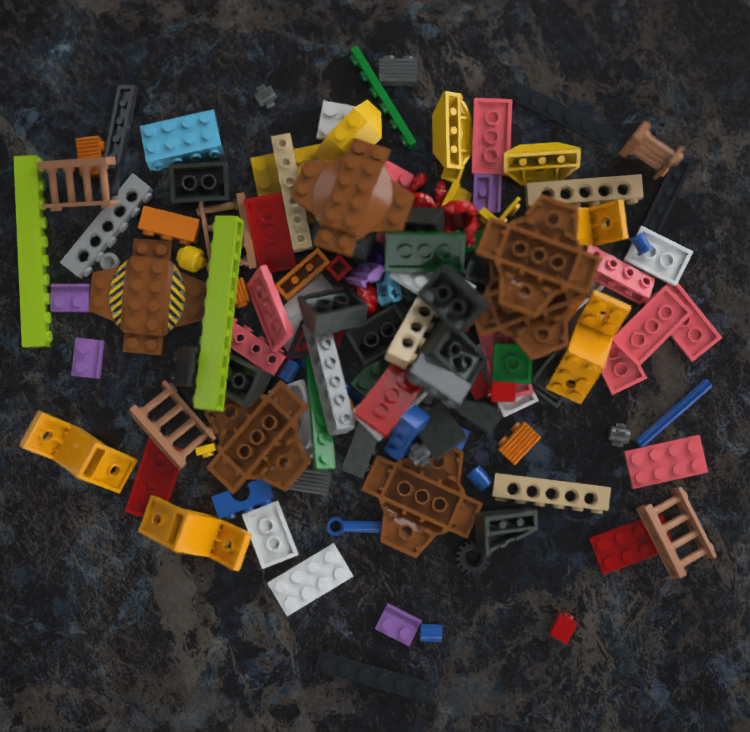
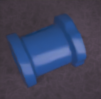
(641, 243)

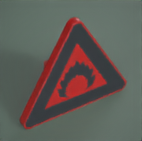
(298, 346)

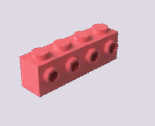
(622, 276)
(256, 349)

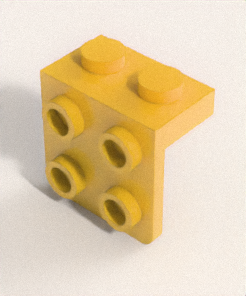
(484, 214)

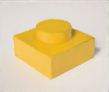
(452, 175)
(206, 450)

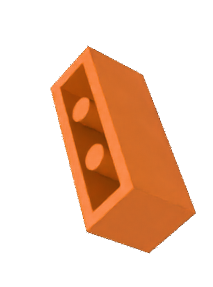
(169, 225)
(302, 274)

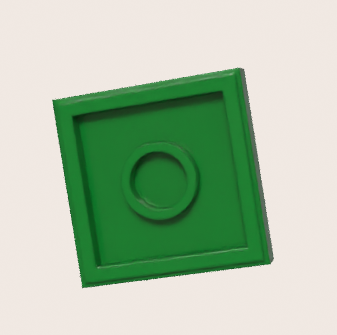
(510, 364)

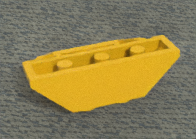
(361, 123)
(452, 131)
(541, 162)

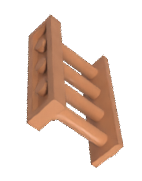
(651, 150)
(85, 166)
(238, 204)
(165, 443)
(659, 536)

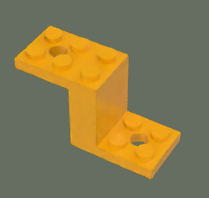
(593, 227)
(588, 347)
(78, 452)
(194, 533)

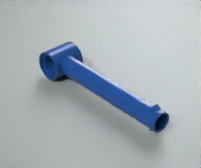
(355, 526)

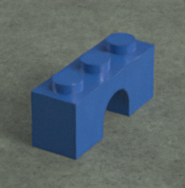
(405, 431)
(227, 505)

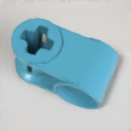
(389, 288)

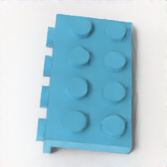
(181, 140)

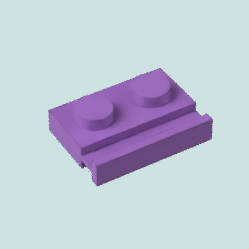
(487, 192)
(364, 273)
(70, 297)
(87, 358)
(398, 624)

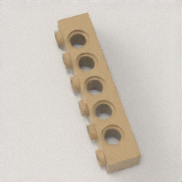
(288, 175)
(630, 183)
(397, 352)
(600, 494)

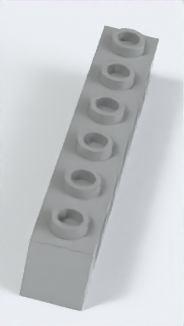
(84, 244)
(330, 382)

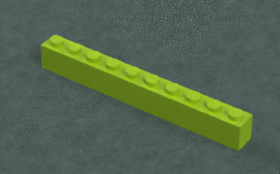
(32, 252)
(219, 313)

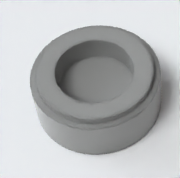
(109, 261)

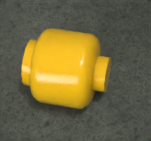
(191, 258)

